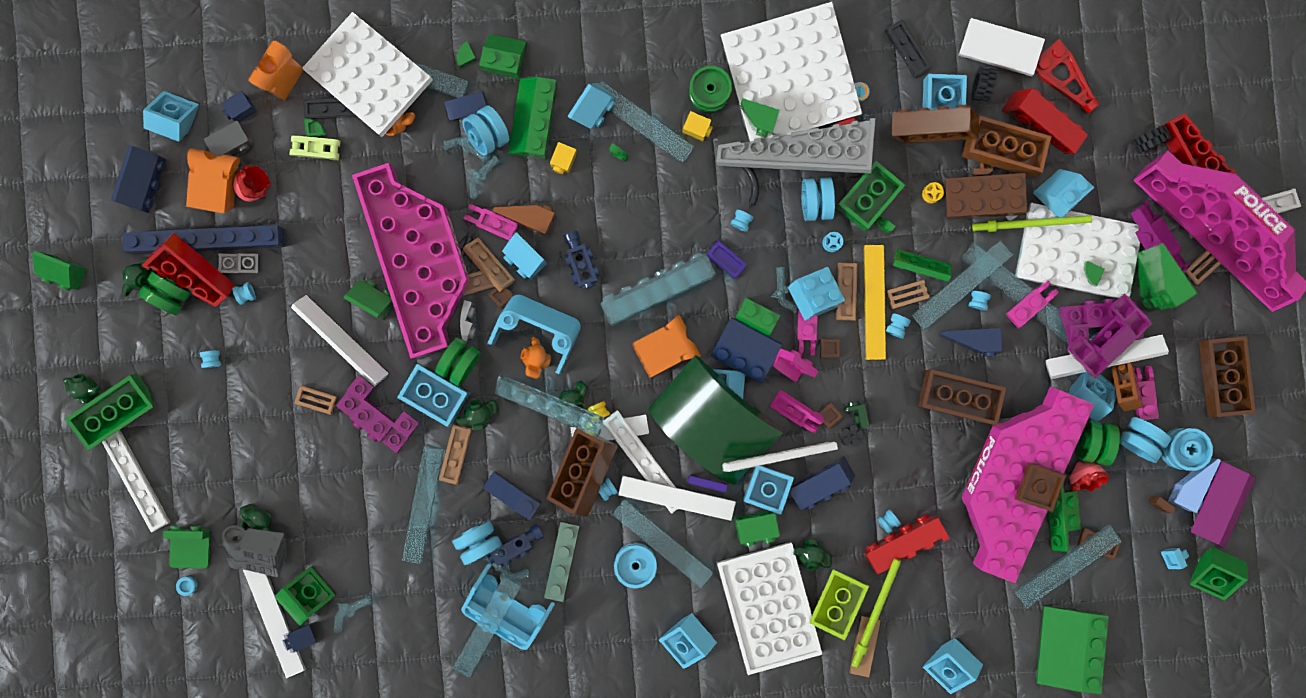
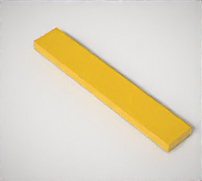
(874, 302)

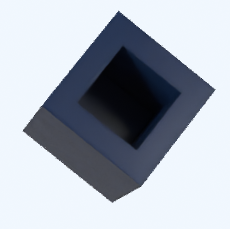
(238, 107)
(298, 639)

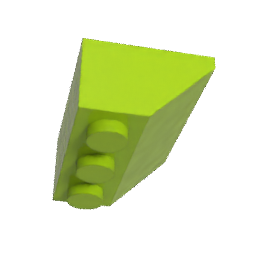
(839, 604)

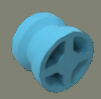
(741, 220)
(835, 239)
(244, 293)
(979, 300)
(210, 359)
(607, 489)
(889, 521)

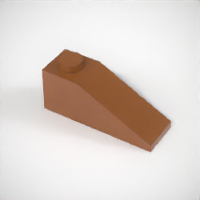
(532, 217)
(1127, 387)

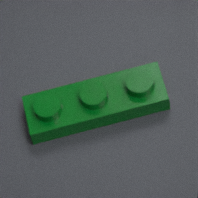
(922, 265)

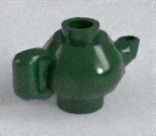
(135, 277)
(81, 388)
(575, 395)
(478, 414)
(255, 518)
(813, 555)

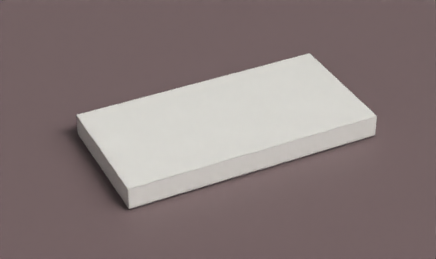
(1001, 47)

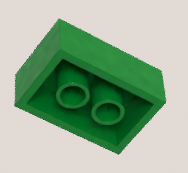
(870, 196)

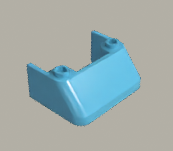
(562, 325)
(519, 623)

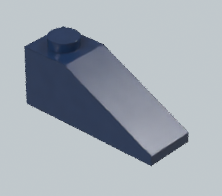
(979, 340)
(512, 495)

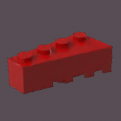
(1046, 119)
(1191, 147)
(189, 269)
(905, 542)

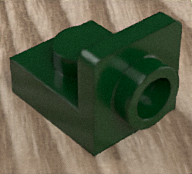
(860, 416)

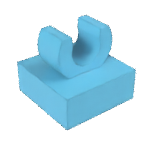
(1175, 558)

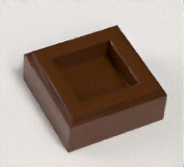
(501, 298)
(829, 348)
(830, 414)
(1161, 504)

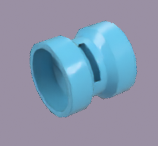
(897, 327)

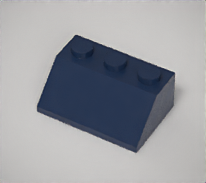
(138, 179)
(746, 349)

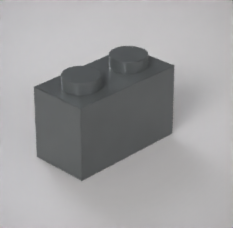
(229, 140)

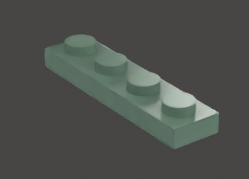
(561, 561)

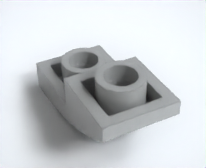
(238, 263)
(467, 328)

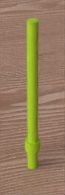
(992, 225)
(862, 648)

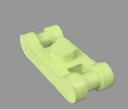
(314, 147)

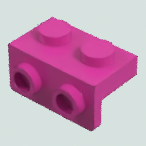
(793, 365)

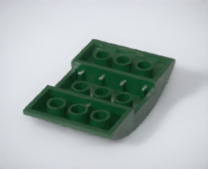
(712, 420)

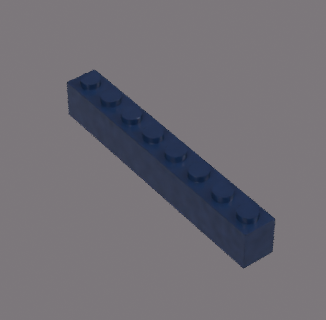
(208, 239)

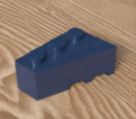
(823, 484)

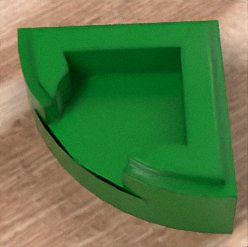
(465, 55)
(314, 129)
(618, 152)
(884, 225)
(1093, 273)

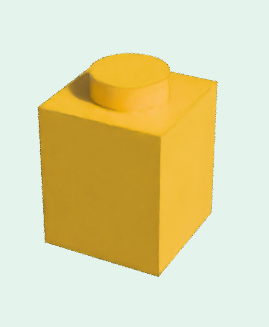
(697, 126)
(563, 158)

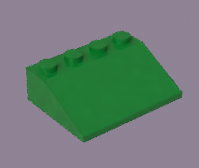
(1161, 279)
(1072, 649)

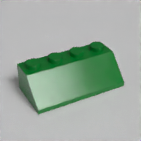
(533, 117)
(111, 411)

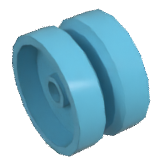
(485, 130)
(818, 199)
(1144, 439)
(1187, 449)
(477, 542)
(625, 570)

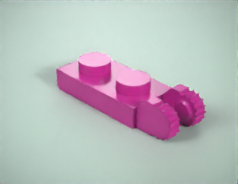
(493, 223)
(1030, 305)
(806, 331)
(1148, 394)
(796, 411)

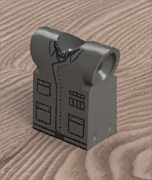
(255, 550)

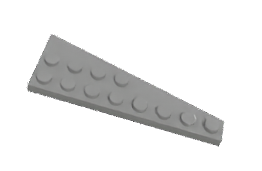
(827, 149)

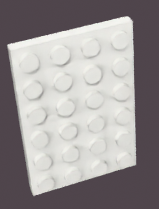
(367, 74)
(1061, 250)
(769, 608)

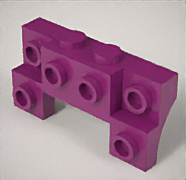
(1155, 231)
(1090, 315)
(1112, 339)
(374, 420)

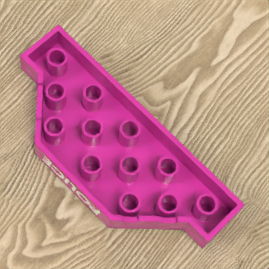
(1245, 230)
(416, 257)
(1039, 437)

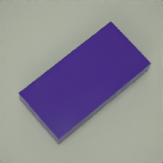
(726, 259)
(707, 483)

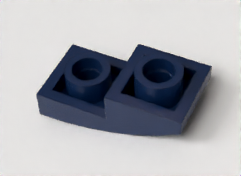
(465, 105)

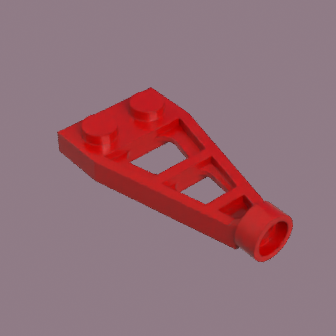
(1049, 59)

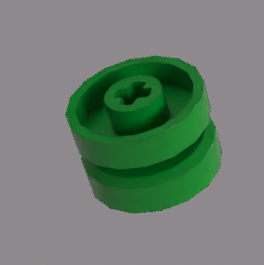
(712, 78)
(164, 293)
(457, 362)
(1098, 443)

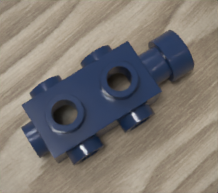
(582, 266)
(511, 550)

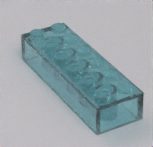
(658, 289)

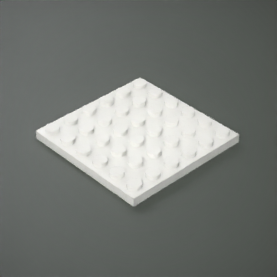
(794, 67)

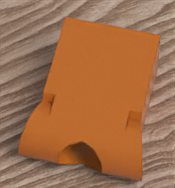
(276, 71)
(211, 181)
(665, 347)

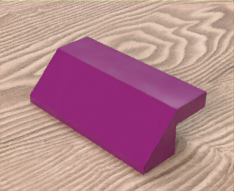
(1223, 504)

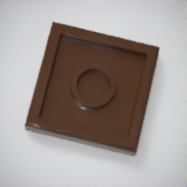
(1040, 486)

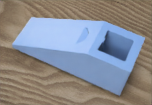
(1191, 489)

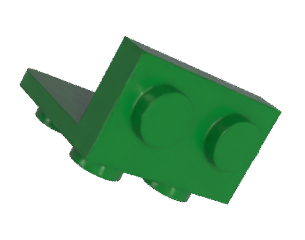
(188, 546)

